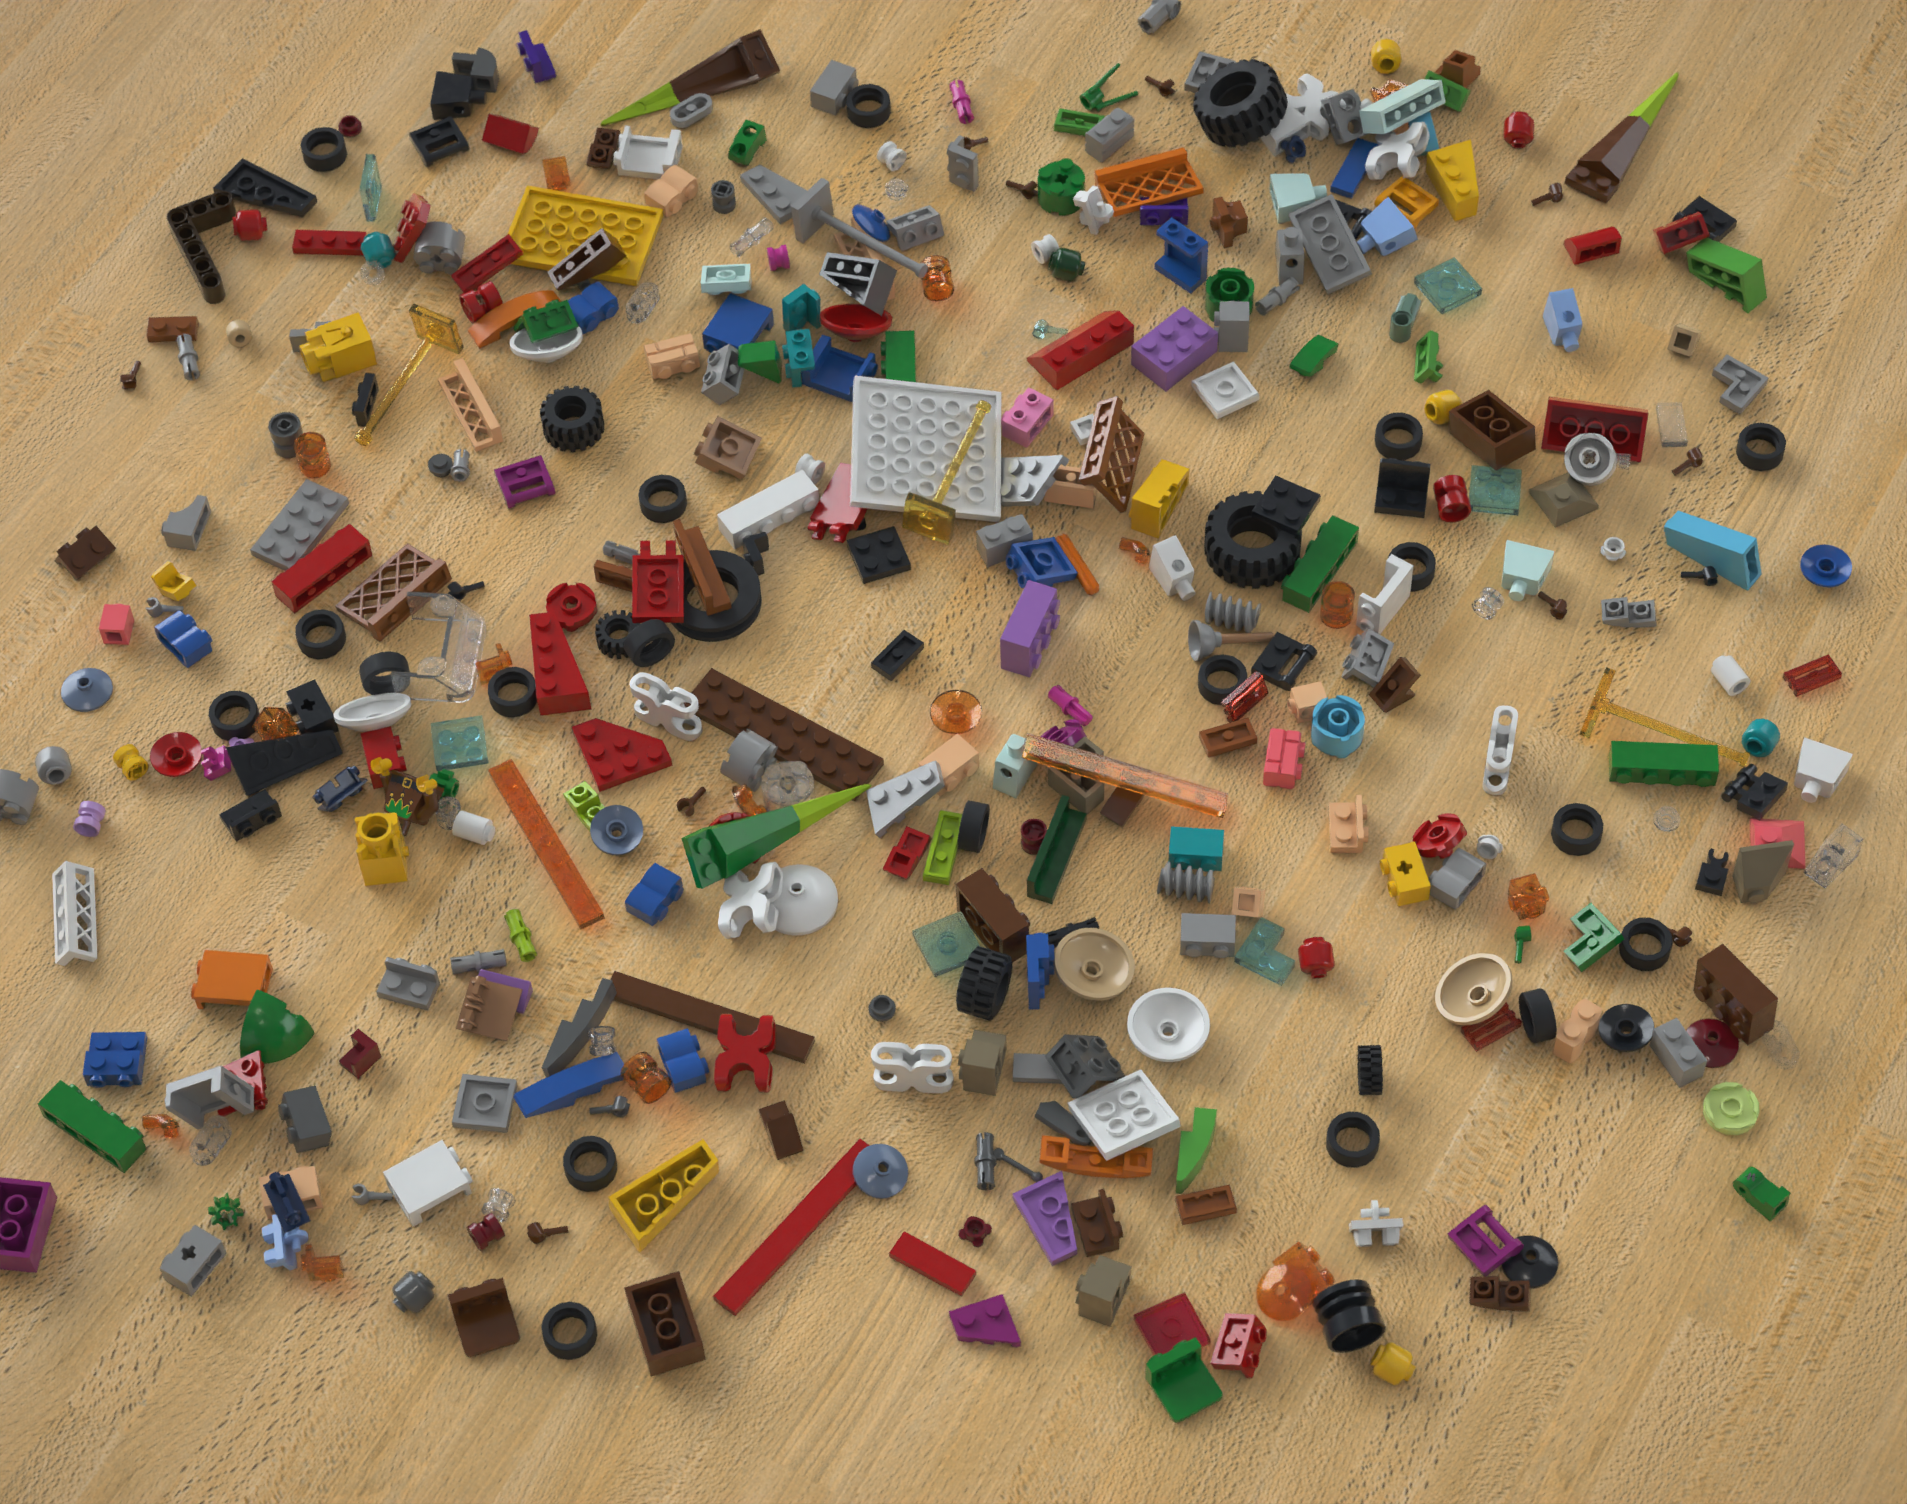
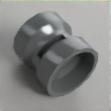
(723, 197)

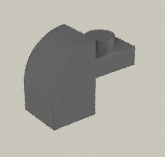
(480, 67)

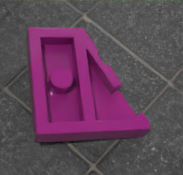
(985, 1322)

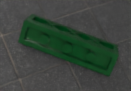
(1055, 852)

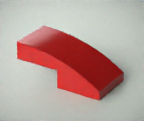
(907, 853)

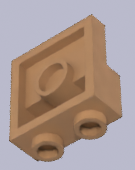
(726, 448)

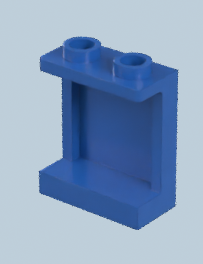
(1183, 256)
(737, 323)
(837, 369)

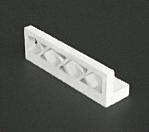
(67, 909)

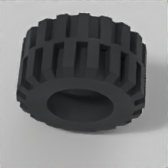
(568, 404)
(984, 983)

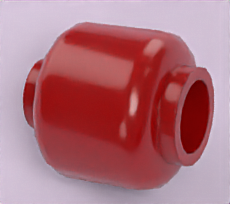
(1518, 129)
(249, 225)
(1316, 957)

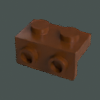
(85, 552)

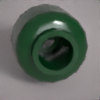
(1066, 264)

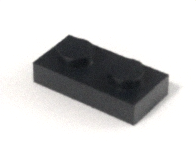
(366, 398)
(897, 655)

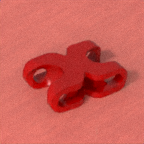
(745, 1053)

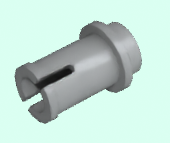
(460, 469)

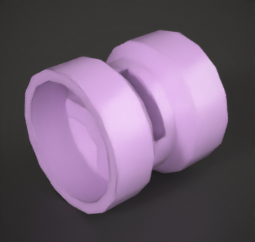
(89, 817)

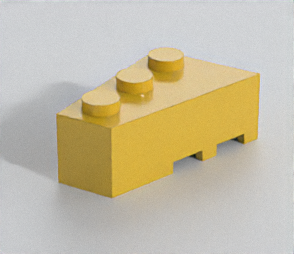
(1455, 178)

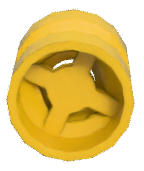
(132, 764)

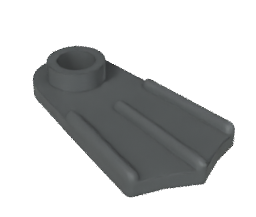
(1062, 1122)

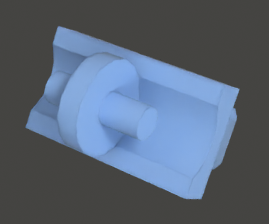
(285, 1244)

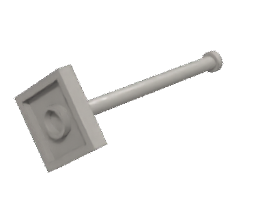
(816, 209)

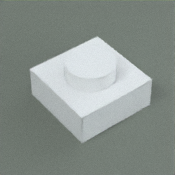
(1081, 428)

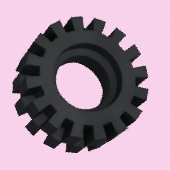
(609, 625)
(1370, 1070)

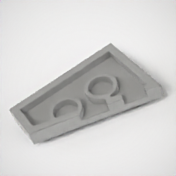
(772, 191)
(899, 795)

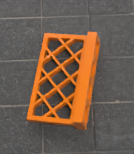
(1146, 172)

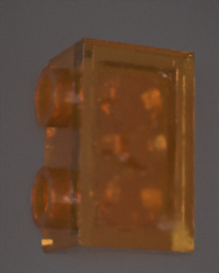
(1307, 1260)

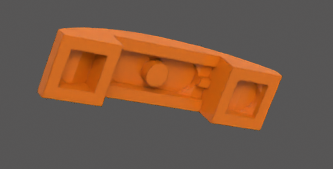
(506, 315)
(1088, 1161)

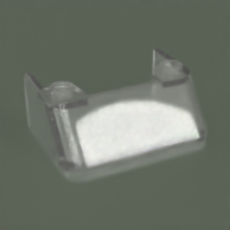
(454, 673)

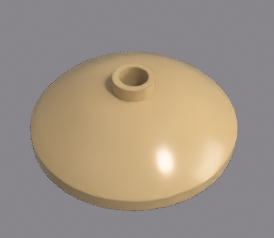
(1098, 953)
(1474, 989)

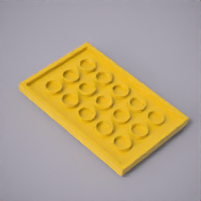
(557, 222)

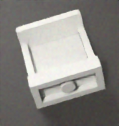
(647, 155)
(1379, 611)
(427, 1180)

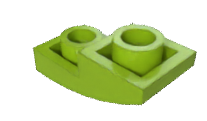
(584, 802)

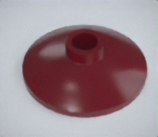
(1717, 1052)

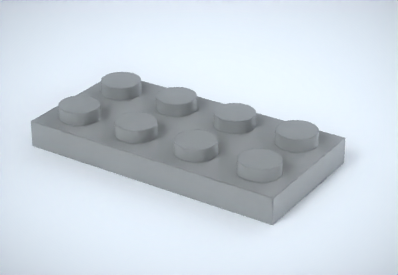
(1330, 244)
(299, 525)

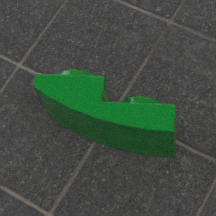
(1312, 355)

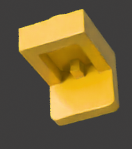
(171, 583)

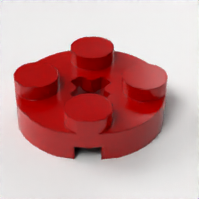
(575, 617)
(1440, 836)

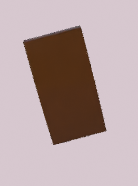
(603, 148)
(1121, 805)
(1499, 1295)

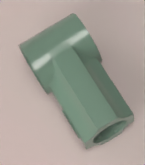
(1404, 318)

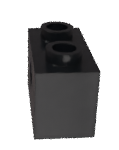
(310, 708)

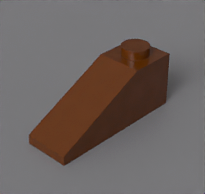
(588, 260)

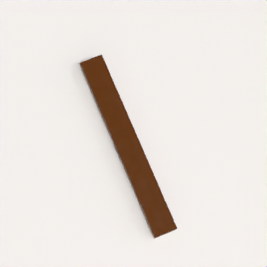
(703, 1014)

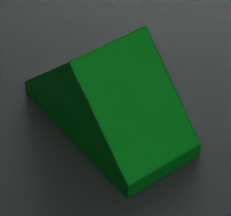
(761, 359)

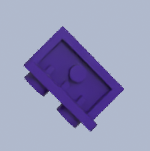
(535, 58)
(1162, 213)

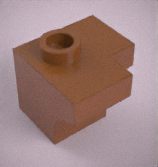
(1459, 68)
(1228, 220)

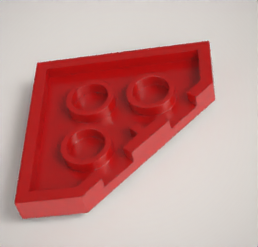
(411, 225)
(618, 753)

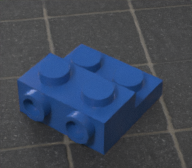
(1040, 562)
(1039, 967)
(115, 1059)

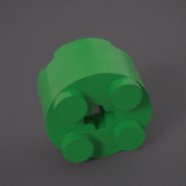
(1058, 186)
(1228, 285)

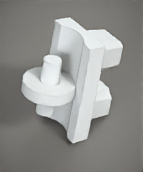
(1094, 211)
(1389, 1227)

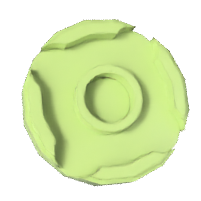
(1731, 1108)

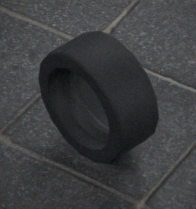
(865, 93)
(320, 136)
(1398, 421)
(1763, 432)
(666, 513)
(1422, 553)
(320, 618)
(657, 650)
(378, 664)
(1215, 664)
(508, 676)
(229, 700)
(1578, 812)
(973, 826)
(1651, 927)
(1537, 1015)
(582, 1146)
(1352, 1158)
(564, 1311)

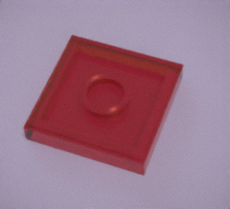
(1170, 1323)

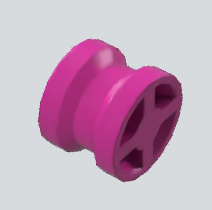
(778, 258)

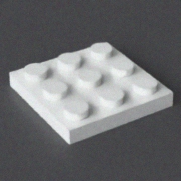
(1124, 1114)

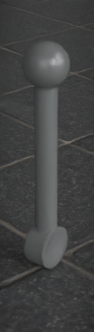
(999, 1154)

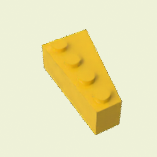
(661, 1194)

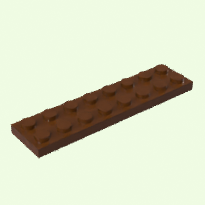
(826, 754)

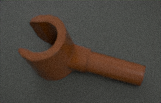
(1164, 88)
(968, 143)
(1027, 190)
(1555, 194)
(129, 380)
(1694, 459)
(1558, 607)
(690, 802)
(1682, 936)
(538, 1234)

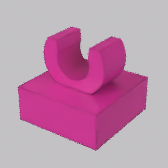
(215, 762)

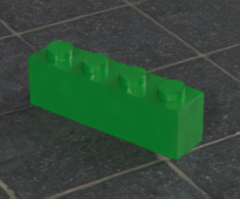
(900, 356)
(1319, 563)
(1663, 763)
(92, 1125)

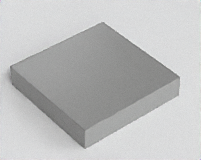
(484, 1103)

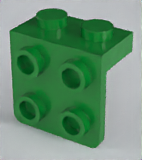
(1182, 1380)

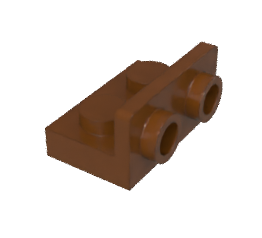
(1096, 1224)

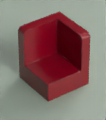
(362, 1055)

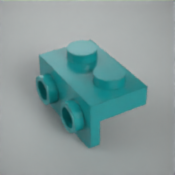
(799, 353)

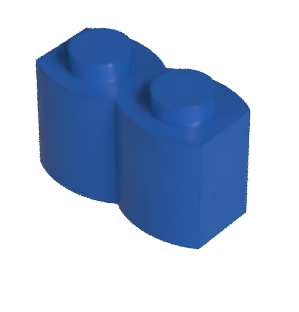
(593, 306)
(183, 638)
(654, 894)
(682, 1060)

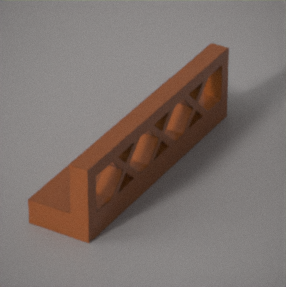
(701, 568)

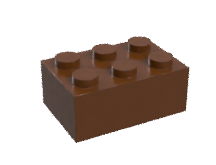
(1492, 430)
(992, 914)
(1735, 994)
(665, 1323)

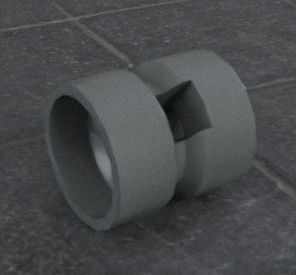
(284, 431)

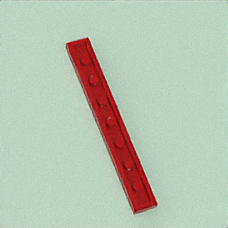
(790, 1234)

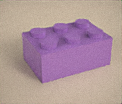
(1174, 348)
(1029, 628)

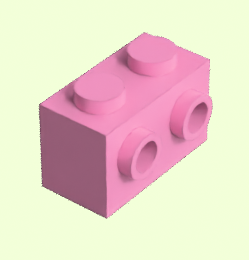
(1027, 417)

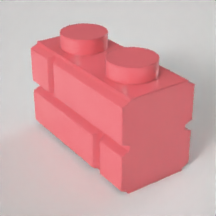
(1282, 758)

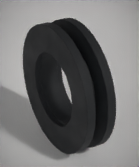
(729, 622)

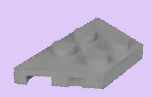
(1028, 478)

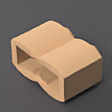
(671, 190)
(1577, 1031)

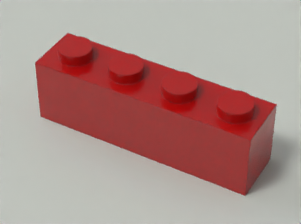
(321, 568)

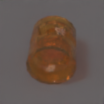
(938, 280)
(312, 455)
(1337, 604)
(646, 1077)

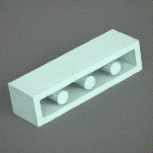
(1402, 106)

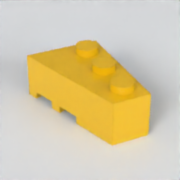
(1158, 498)

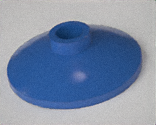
(871, 222)
(1828, 558)

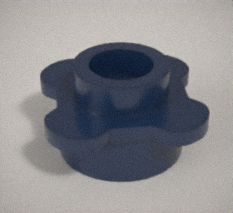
(1299, 147)

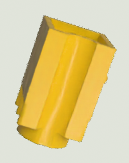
(338, 348)
(381, 849)

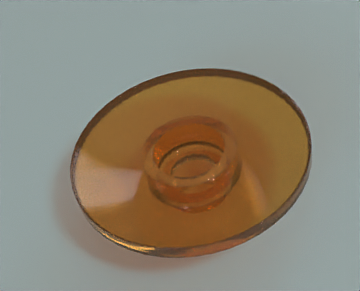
(955, 704)
(1293, 1300)

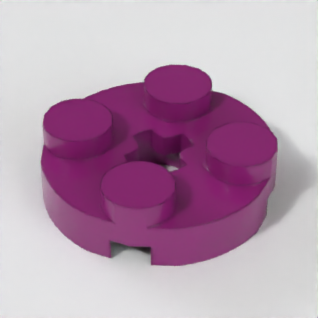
(1068, 735)

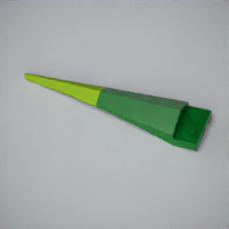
(730, 846)

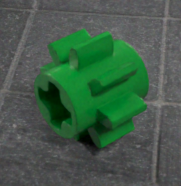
(445, 780)
(227, 1204)

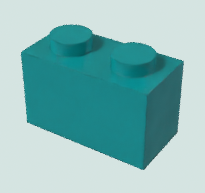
(1196, 848)

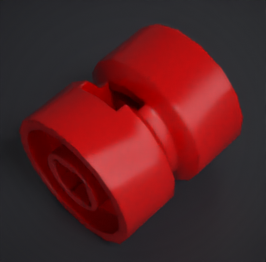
(488, 297)
(1452, 498)

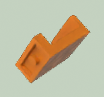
(230, 977)

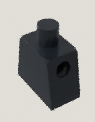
(454, 96)

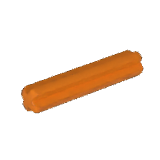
(1084, 574)

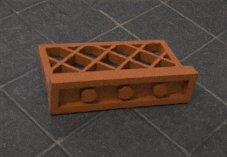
(1101, 449)
(397, 610)

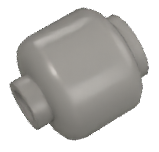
(53, 765)

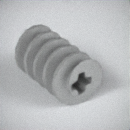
(1231, 613)
(1186, 882)

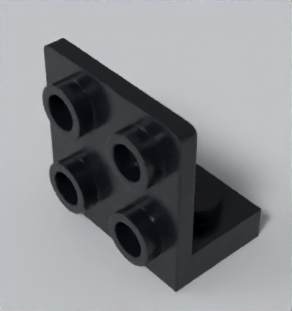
(1402, 487)

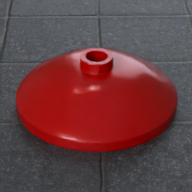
(855, 321)

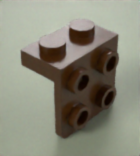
(484, 1317)

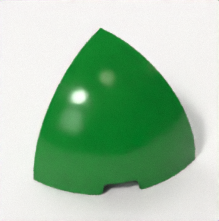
(273, 1029)

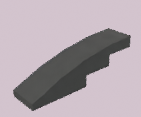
(574, 1035)

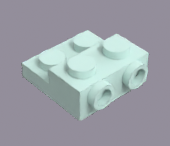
(726, 278)

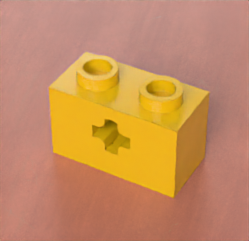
(1405, 874)

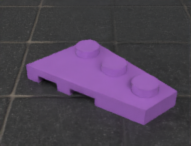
(1048, 1217)

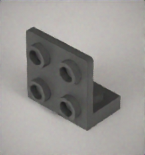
(1082, 1061)

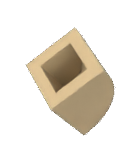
(1684, 339)

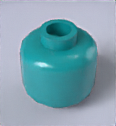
(378, 248)
(1760, 737)

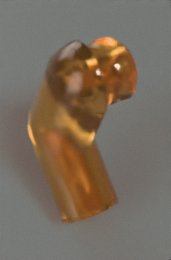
(1137, 547)
(162, 1121)

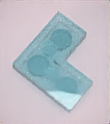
(1259, 953)

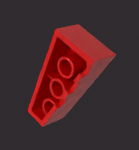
(555, 669)

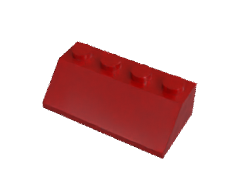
(1083, 348)
(1618, 424)

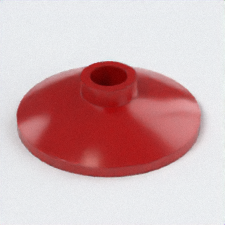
(175, 746)

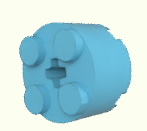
(1337, 726)

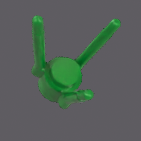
(1093, 96)

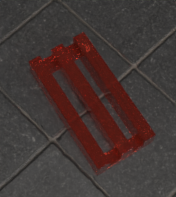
(1815, 678)
(1243, 694)
(1508, 1015)

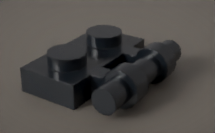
(1760, 797)

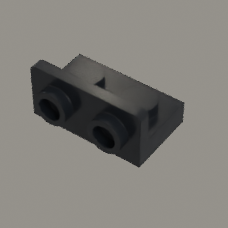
(251, 815)

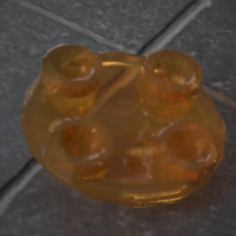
(744, 801)

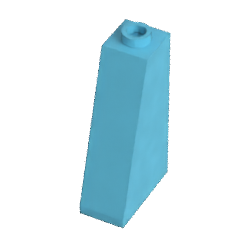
(1710, 544)

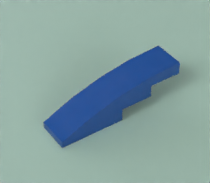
(569, 1084)

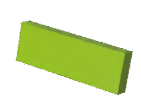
(943, 848)

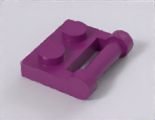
(523, 475)
(1478, 1246)

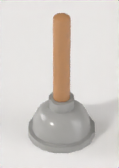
(1203, 639)

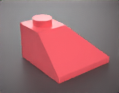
(1776, 830)

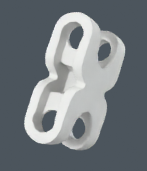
(1310, 104)
(1398, 152)
(666, 706)
(1500, 750)
(751, 901)
(912, 1067)

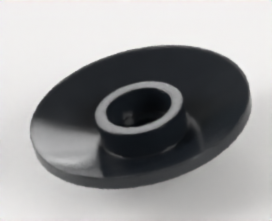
(1626, 1018)
(1536, 1271)

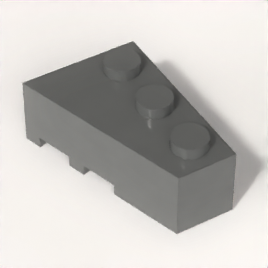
(860, 278)

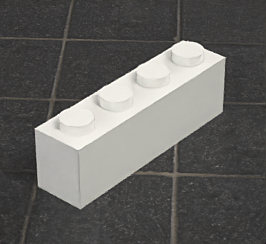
(768, 508)

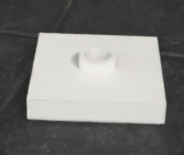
(1225, 390)

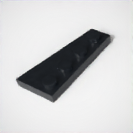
(262, 188)

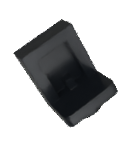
(752, 548)

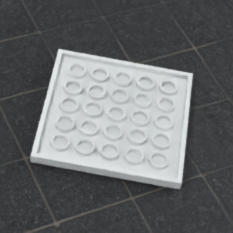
(908, 438)

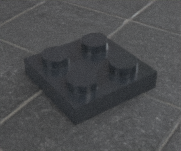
(1286, 505)
(878, 555)

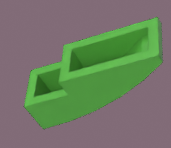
(1195, 1147)

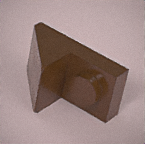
(1395, 685)
(781, 1129)

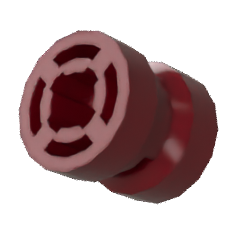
(1032, 835)
(485, 1231)

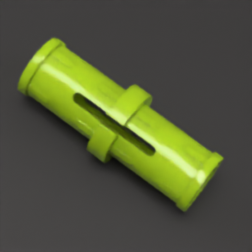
(520, 935)

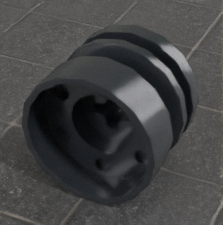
(1349, 1316)

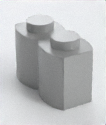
(1456, 878)

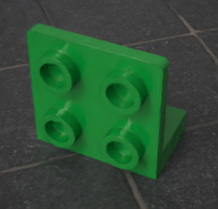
(547, 321)

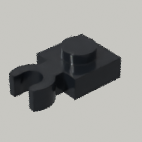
(1713, 874)

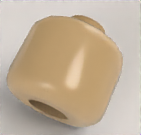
(238, 333)

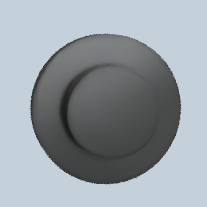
(440, 465)
(882, 1008)

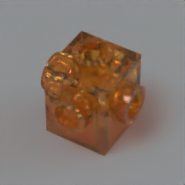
(274, 724)
(1527, 897)

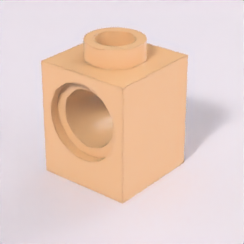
(1304, 699)
(1248, 901)

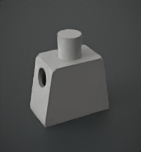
(1289, 246)

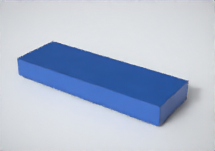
(1352, 169)

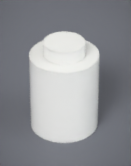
(1730, 675)
(473, 828)

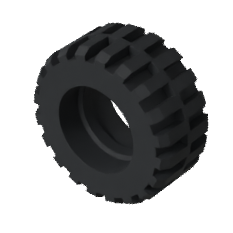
(1240, 103)
(1243, 564)

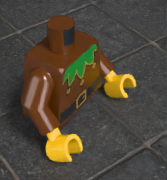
(408, 796)

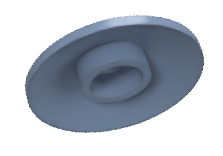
(87, 697)
(612, 819)
(878, 1183)

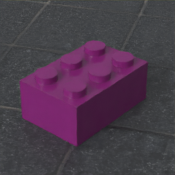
(24, 1222)

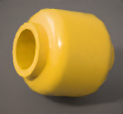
(1386, 56)
(1439, 404)
(1392, 1363)

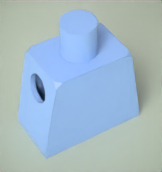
(1386, 229)
(1563, 319)

